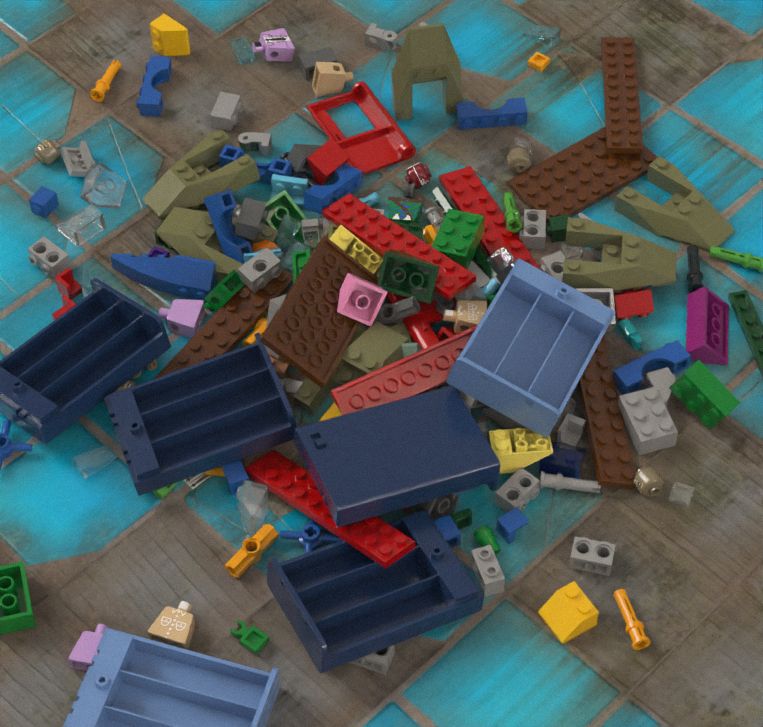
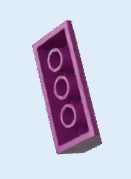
(707, 327)

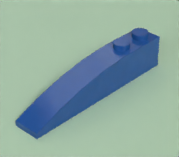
(176, 275)

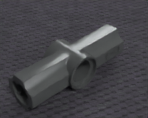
(400, 311)

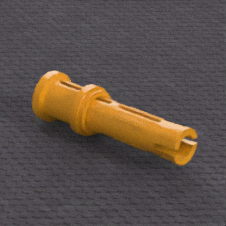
(103, 84)
(633, 626)

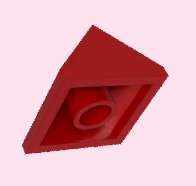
(326, 161)

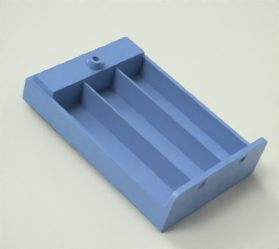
(531, 348)
(168, 686)

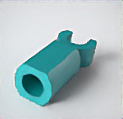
(630, 334)

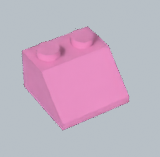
(360, 299)

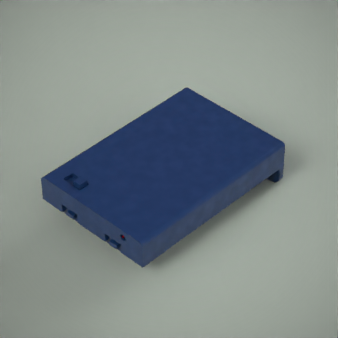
(78, 361)
(201, 417)
(396, 455)
(354, 606)

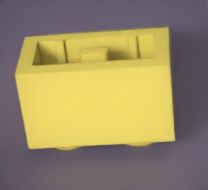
(356, 249)
(518, 448)

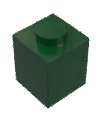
(557, 228)

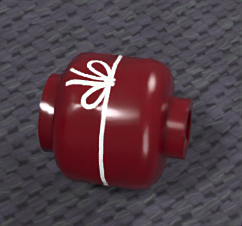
(418, 174)

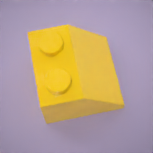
(169, 37)
(569, 613)

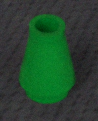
(485, 536)

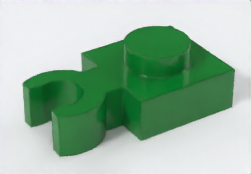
(251, 639)

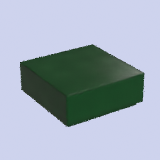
(462, 518)

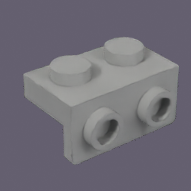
(78, 159)

